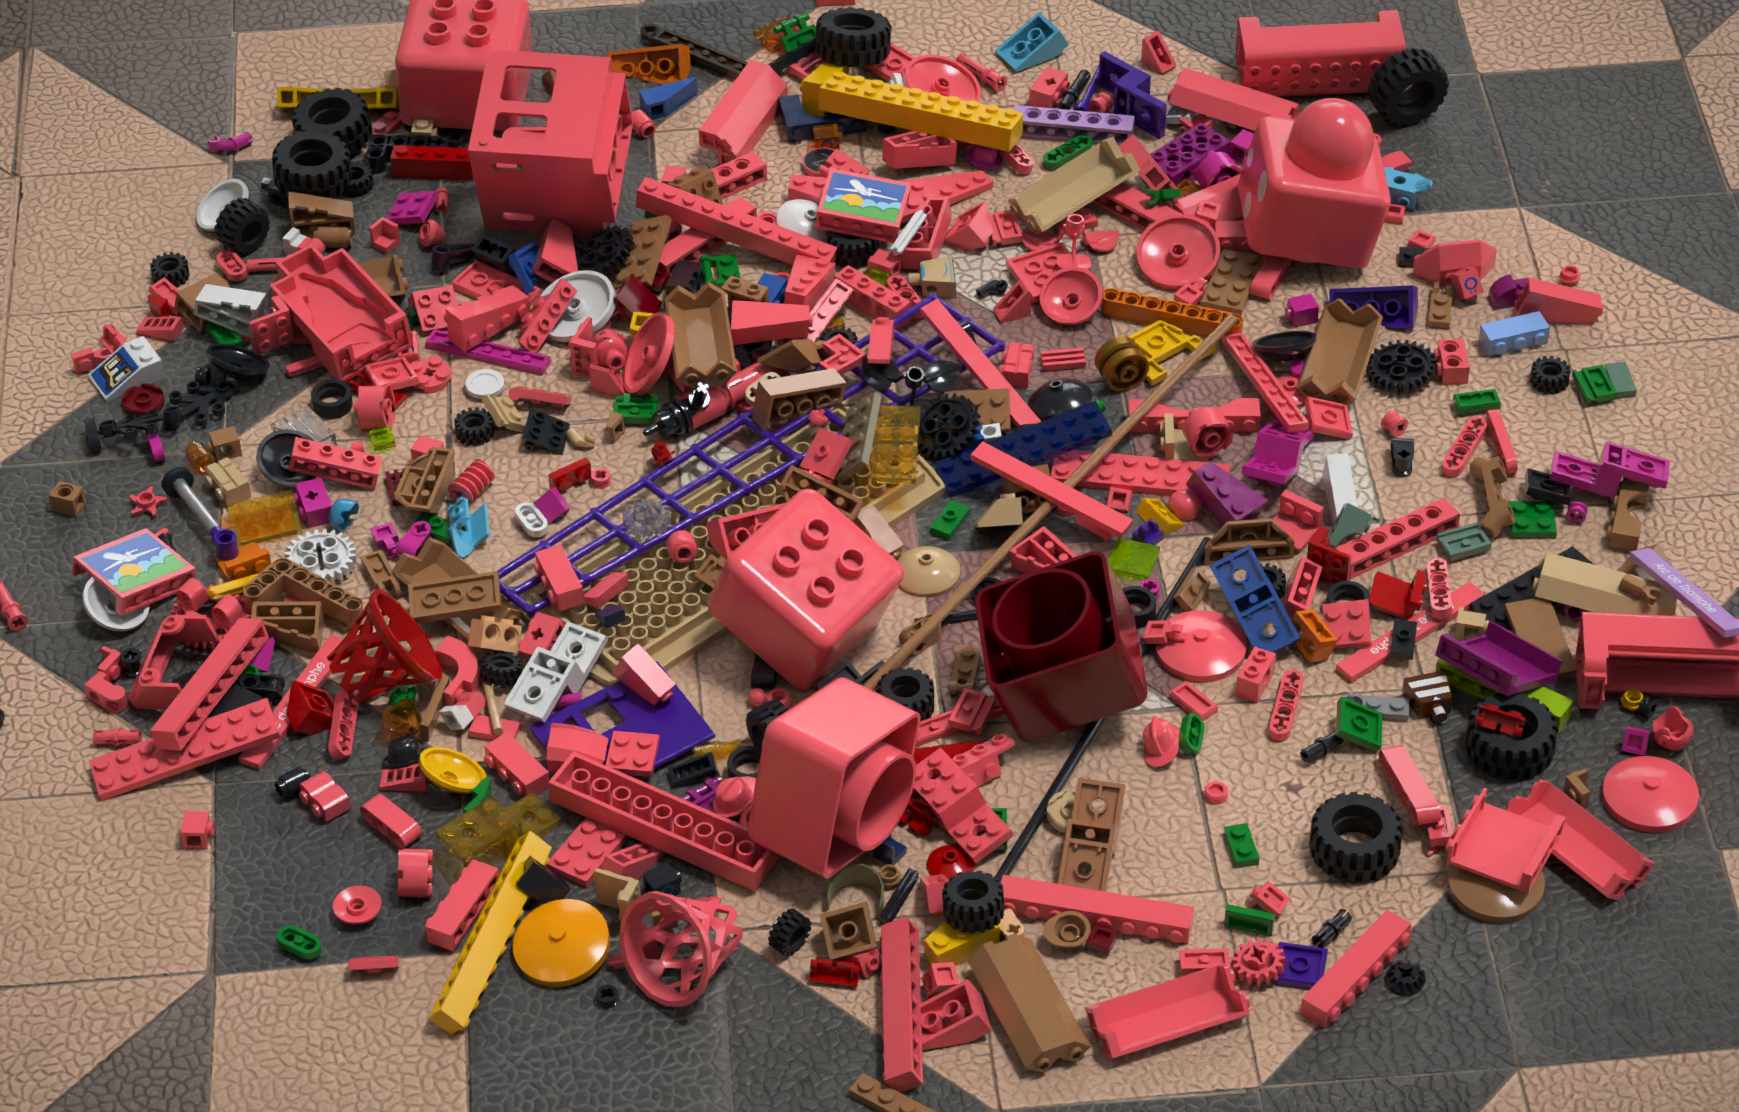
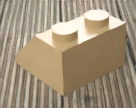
(1002, 512)

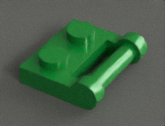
(725, 265)

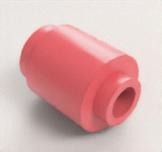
(643, 124)

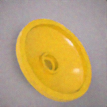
(451, 770)

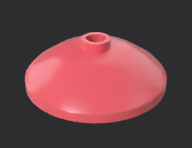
(1068, 286)

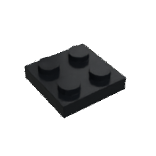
(1540, 486)

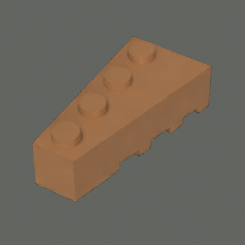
(796, 395)

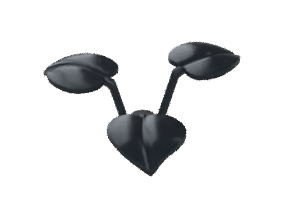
(940, 375)

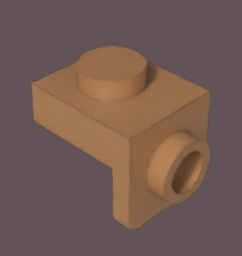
(1576, 787)

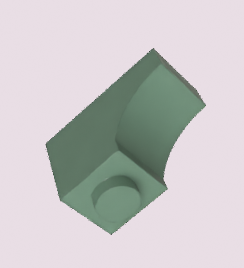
(1349, 521)

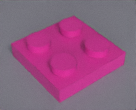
(412, 207)

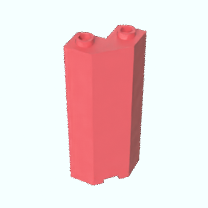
(1227, 100)
(743, 112)
(1586, 842)
(1167, 1010)

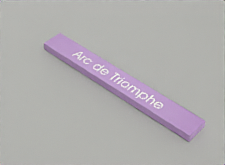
(1686, 592)

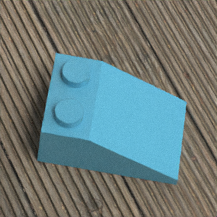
(1032, 44)

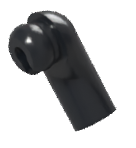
(993, 287)

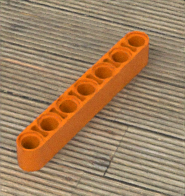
(1150, 309)

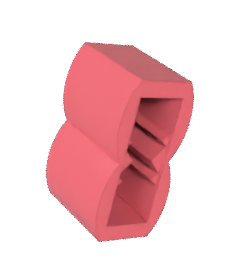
(324, 796)

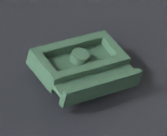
(1463, 541)

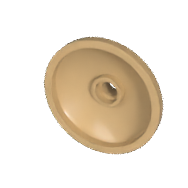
(928, 571)

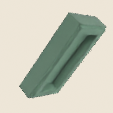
(1621, 379)

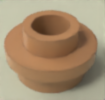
(890, 875)

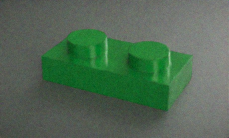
(1241, 845)

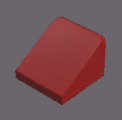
(158, 306)

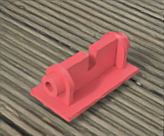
(111, 338)

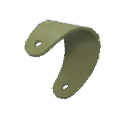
(856, 875)

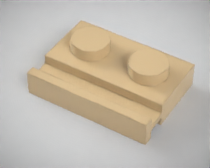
(504, 412)

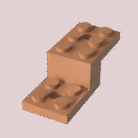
(1092, 834)

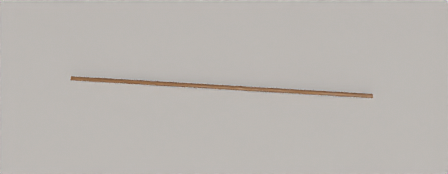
(970, 584)

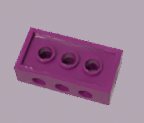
(1186, 151)

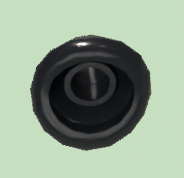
(403, 752)

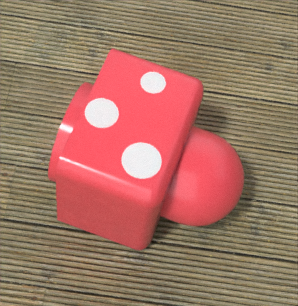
(1315, 186)

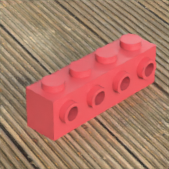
(335, 463)
(461, 905)

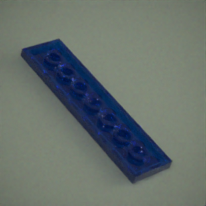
(1028, 445)

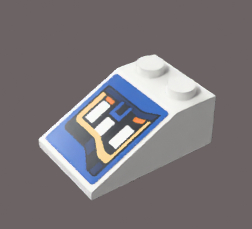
(128, 366)

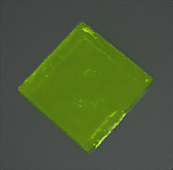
(1133, 559)

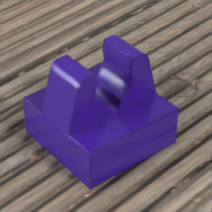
(1148, 533)

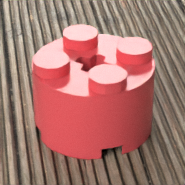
(374, 407)
(1207, 431)
(415, 873)

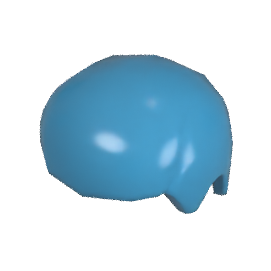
(340, 513)

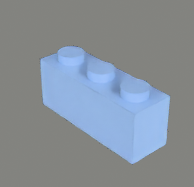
(1514, 333)

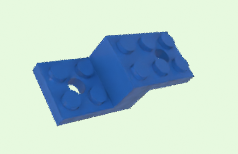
(1254, 601)

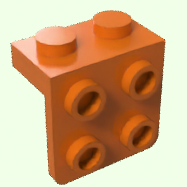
(248, 562)

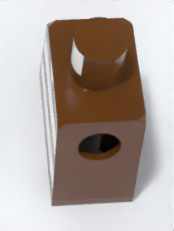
(1429, 695)

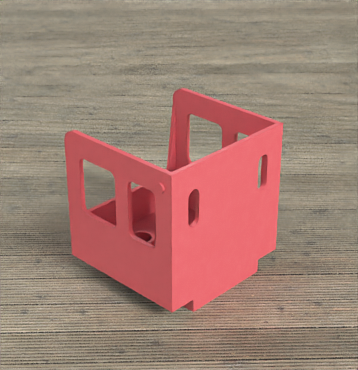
(571, 164)

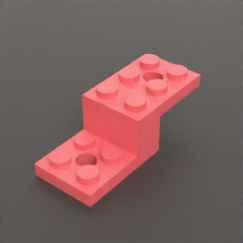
(959, 806)

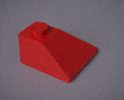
(309, 709)

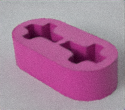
(155, 447)

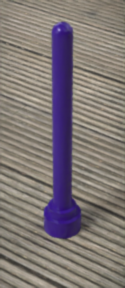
(1083, 104)

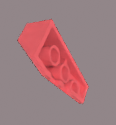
(730, 532)

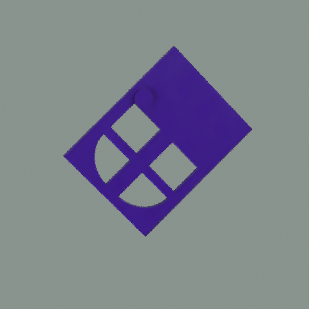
(674, 721)

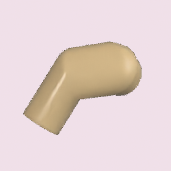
(580, 441)

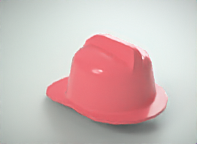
(1160, 742)
(733, 796)

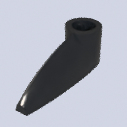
(450, 255)

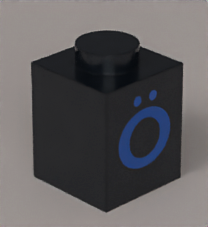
(663, 880)

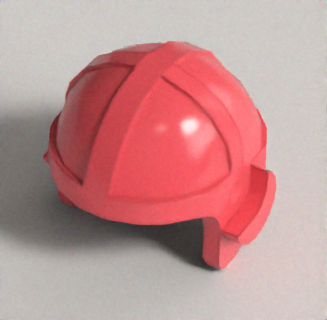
(1672, 730)

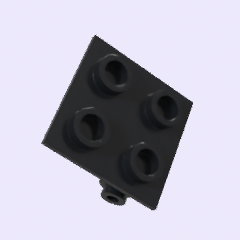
(545, 431)

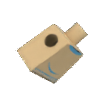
(936, 277)

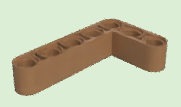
(305, 585)

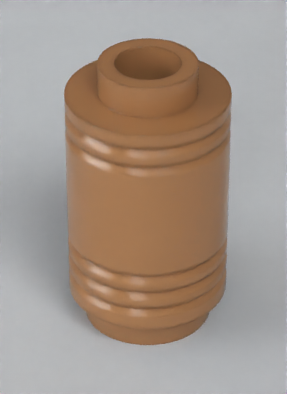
(334, 236)

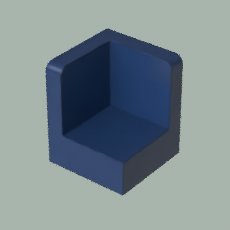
(889, 851)

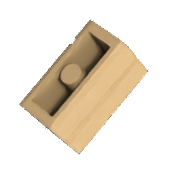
(227, 482)

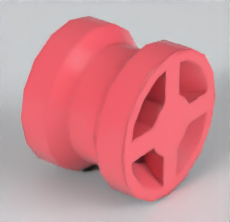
(1101, 103)
(1394, 423)

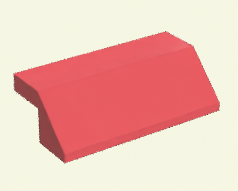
(1222, 193)

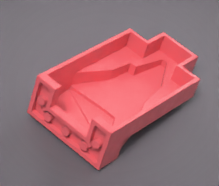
(341, 311)

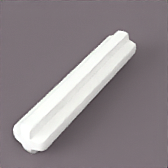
(908, 233)

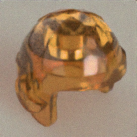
(401, 719)

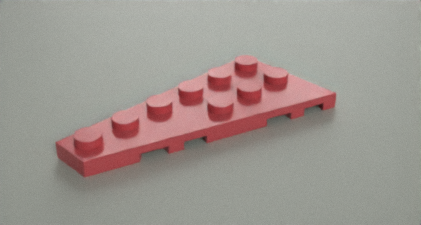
(953, 186)

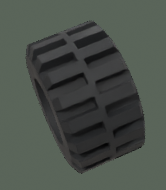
(242, 226)
(852, 249)
(909, 689)
(760, 717)
(973, 902)

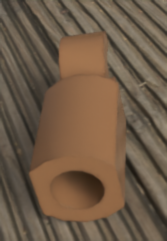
(1639, 589)

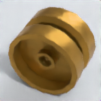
(1121, 363)

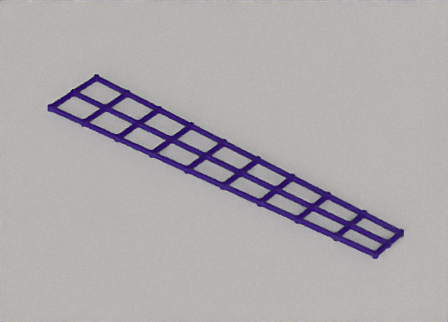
(721, 469)

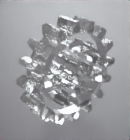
(646, 519)

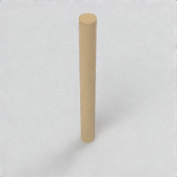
(493, 709)

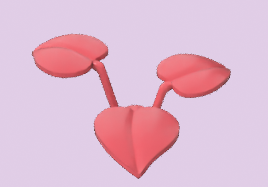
(1098, 241)

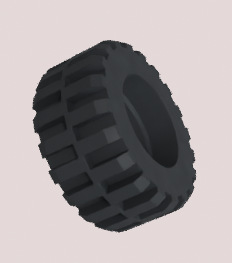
(853, 37)
(1397, 74)
(338, 113)
(312, 148)
(1512, 757)
(1352, 859)

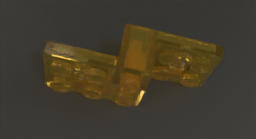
(896, 445)
(496, 826)

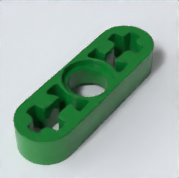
(1056, 158)

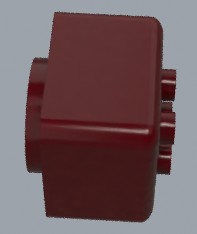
(1061, 646)

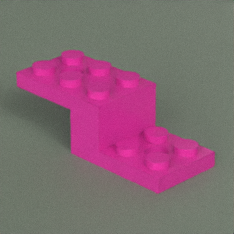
(1276, 454)
(1612, 465)

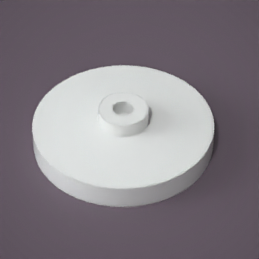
(484, 382)

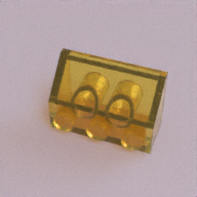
(264, 518)

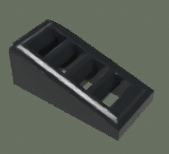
(706, 764)

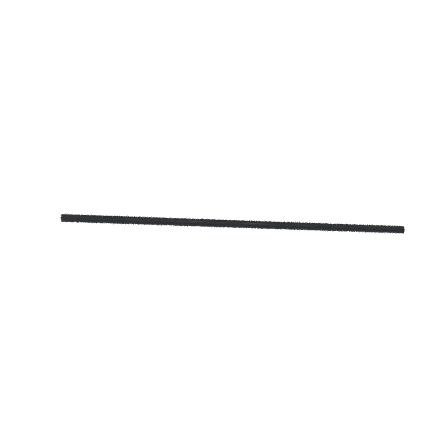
(1087, 736)

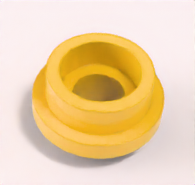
(1631, 699)

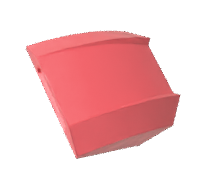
(571, 738)

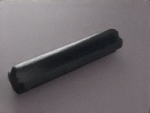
(899, 896)

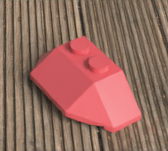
(1445, 258)

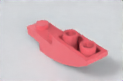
(1150, 170)

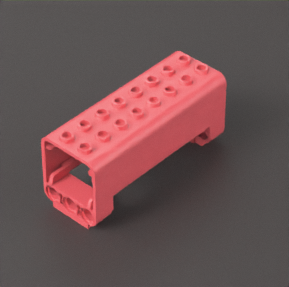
(1315, 57)
(1653, 656)

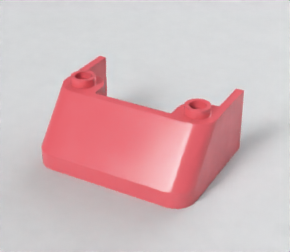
(147, 688)

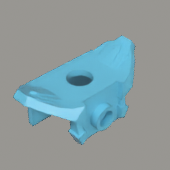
(1405, 186)
(476, 526)

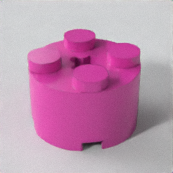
(1215, 169)

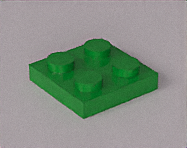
(1533, 520)
(1359, 724)

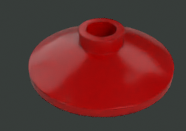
(949, 861)

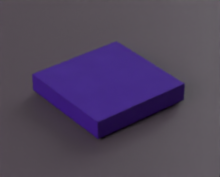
(1303, 965)

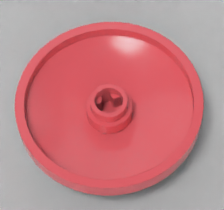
(942, 76)
(1178, 251)
(648, 354)
(1211, 650)
(1650, 794)

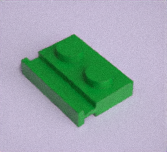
(1594, 384)

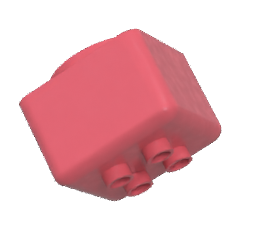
(445, 58)
(805, 588)
(834, 776)

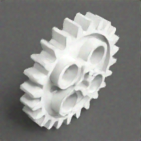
(336, 550)

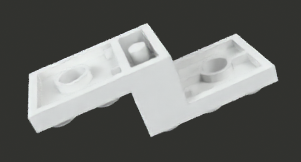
(556, 671)

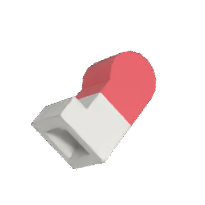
(294, 241)
(464, 711)

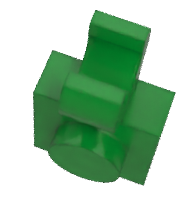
(1166, 195)

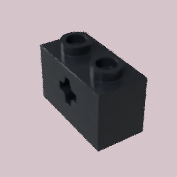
(493, 253)

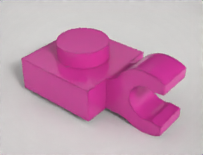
(386, 536)

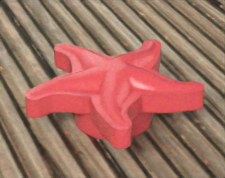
(147, 502)

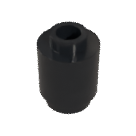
(289, 783)

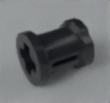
(128, 664)

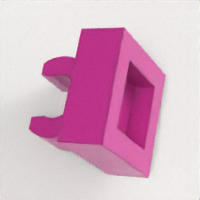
(1635, 740)

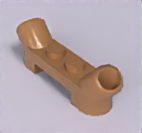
(1500, 512)

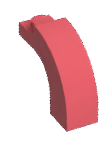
(461, 660)

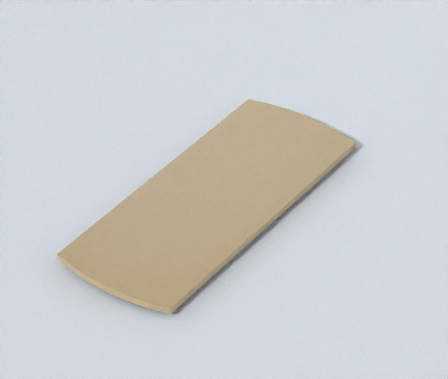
(665, 599)

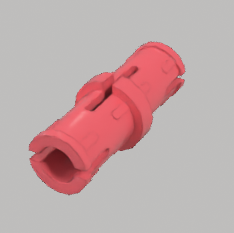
(117, 737)

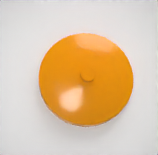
(561, 943)

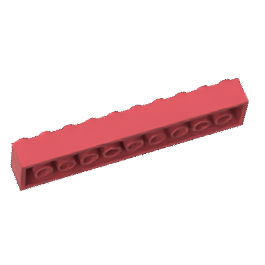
(661, 820)

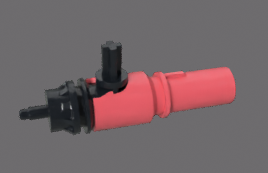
(703, 403)

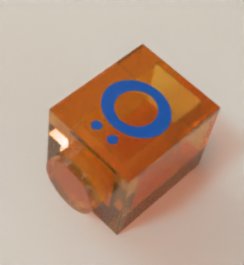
(827, 136)

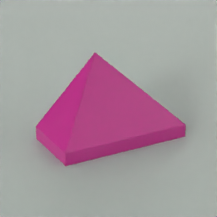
(263, 656)

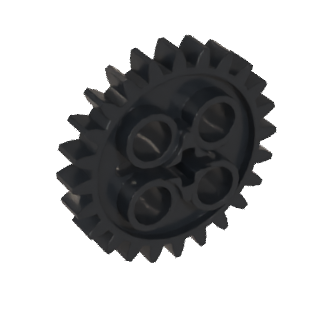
(604, 250)
(1401, 366)
(960, 411)

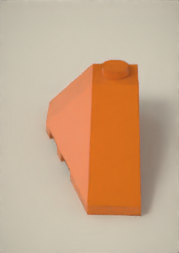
(653, 64)

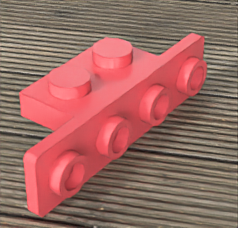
(544, 315)
(982, 761)

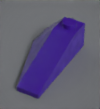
(1394, 303)

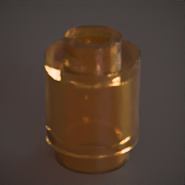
(199, 455)

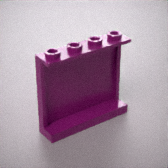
(1501, 660)

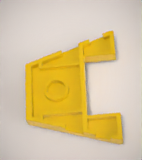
(1162, 341)

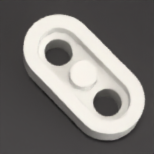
(531, 519)

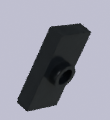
(1403, 639)

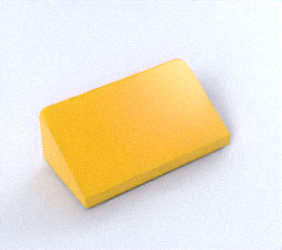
(1158, 512)

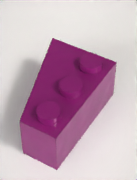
(1224, 494)

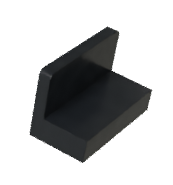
(542, 882)

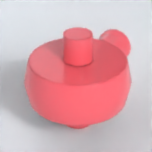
(818, 418)

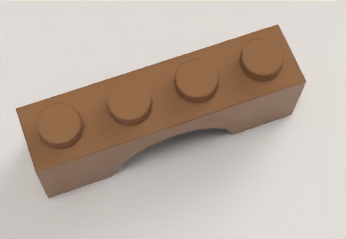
(1626, 529)

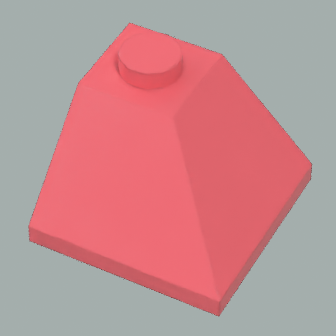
(971, 229)

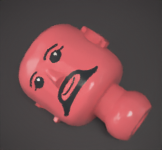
(610, 349)

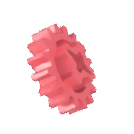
(1258, 961)

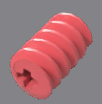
(471, 481)

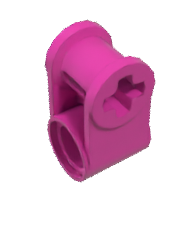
(414, 539)

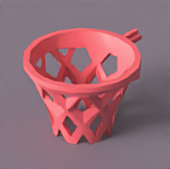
(648, 972)

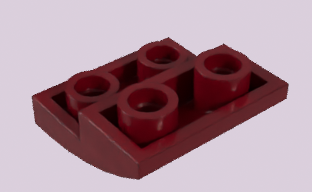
(636, 297)

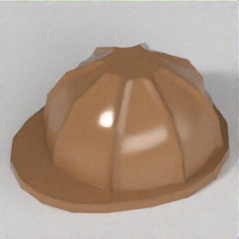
(1067, 929)

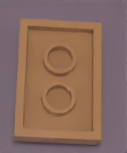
(991, 404)

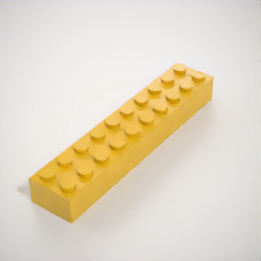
(921, 111)

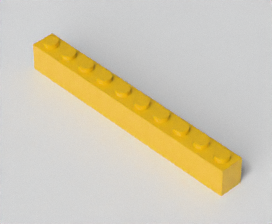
(487, 938)

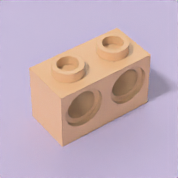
(495, 633)

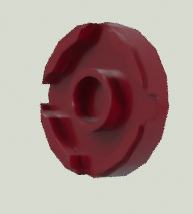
(143, 399)

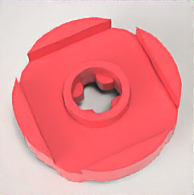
(435, 366)

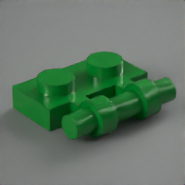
(795, 39)
(636, 408)

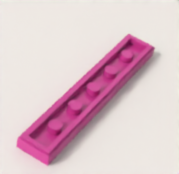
(492, 353)

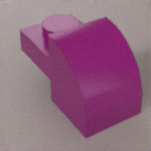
(1505, 291)

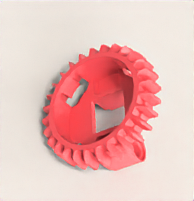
(225, 612)

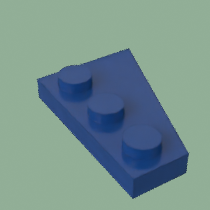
(523, 262)

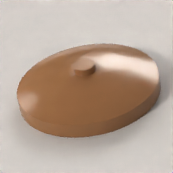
(1490, 899)

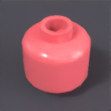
(682, 546)

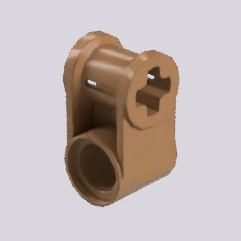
(934, 637)

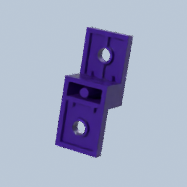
(1132, 94)

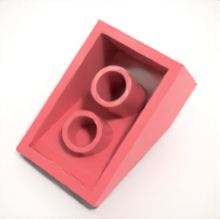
(953, 1017)

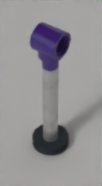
(178, 484)

